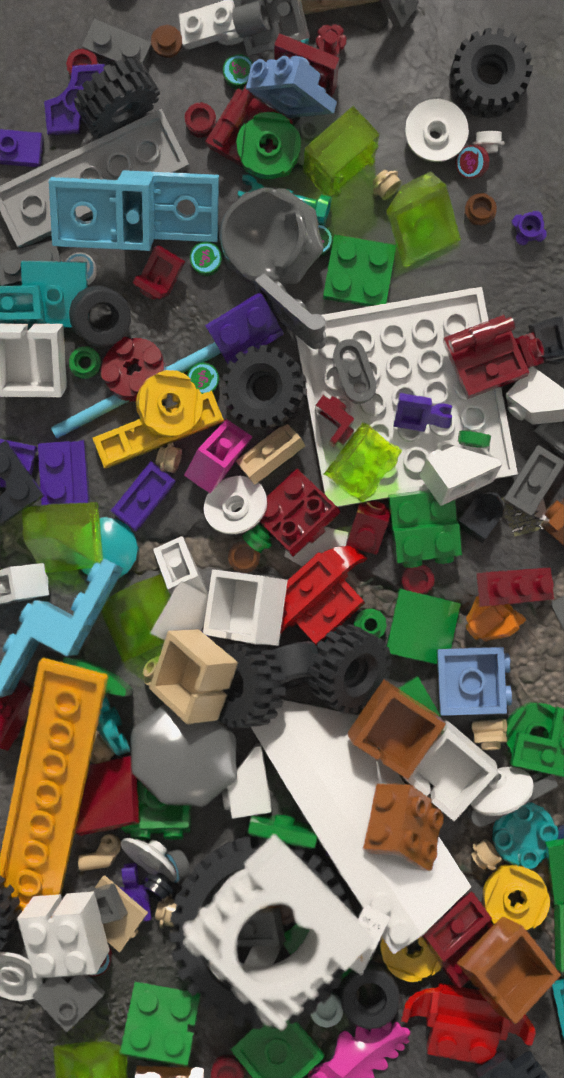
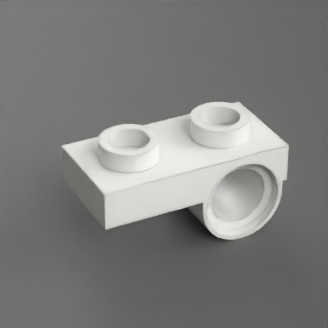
(209, 25)

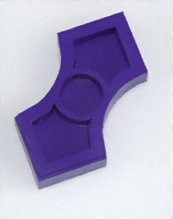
(60, 112)

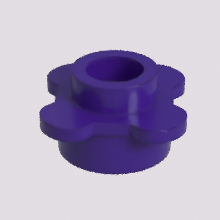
(532, 219)

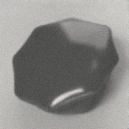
(270, 235)
(183, 760)

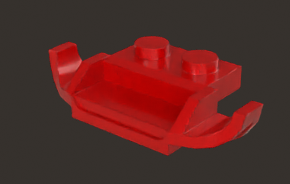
(319, 595)
(463, 1023)

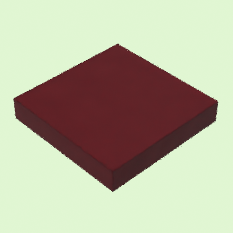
(108, 797)

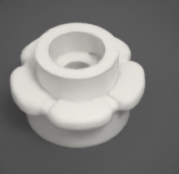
(489, 140)

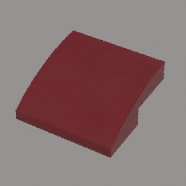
(456, 934)

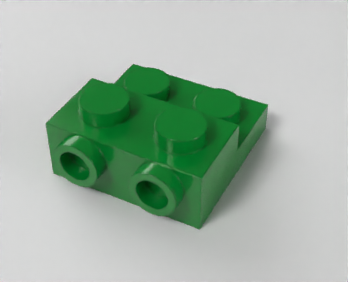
(423, 529)
(159, 818)

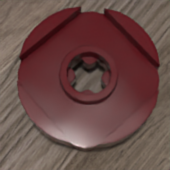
(125, 354)

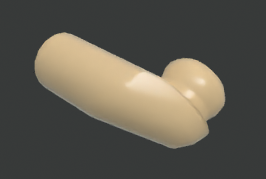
(104, 855)

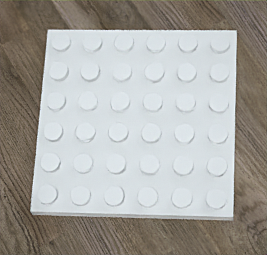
(406, 358)

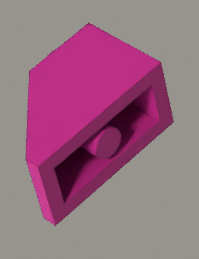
(217, 456)

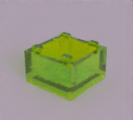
(341, 152)

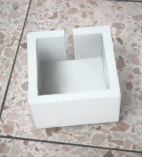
(32, 360)
(245, 607)
(455, 770)
(69, 941)

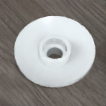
(441, 117)
(233, 494)
(505, 792)
(149, 856)
(17, 978)

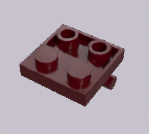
(323, 60)
(237, 113)
(486, 356)
(298, 512)

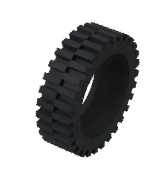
(200, 890)

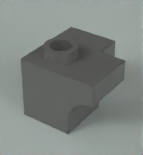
(68, 998)

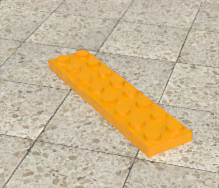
(50, 779)

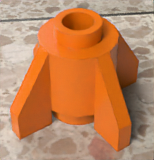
(493, 621)

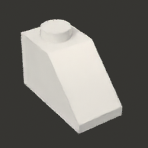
(536, 399)
(457, 473)
(177, 565)
(23, 583)
(250, 791)

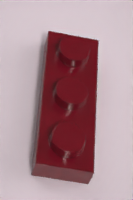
(514, 586)

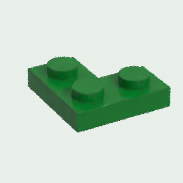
(540, 752)

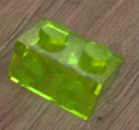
(363, 463)

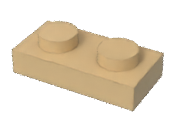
(270, 453)

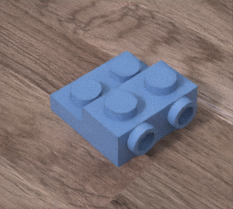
(290, 87)
(473, 681)

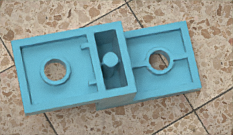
(134, 210)
(55, 626)

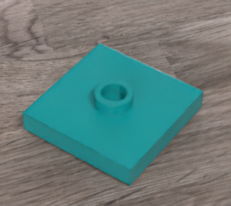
(58, 285)

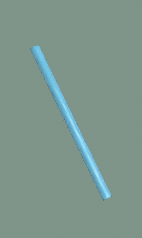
(113, 402)

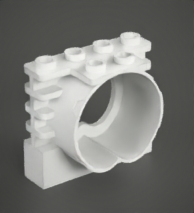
(278, 877)

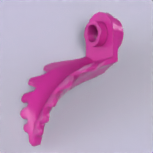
(366, 1051)

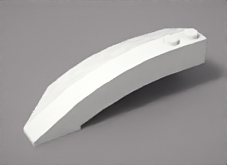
(336, 794)

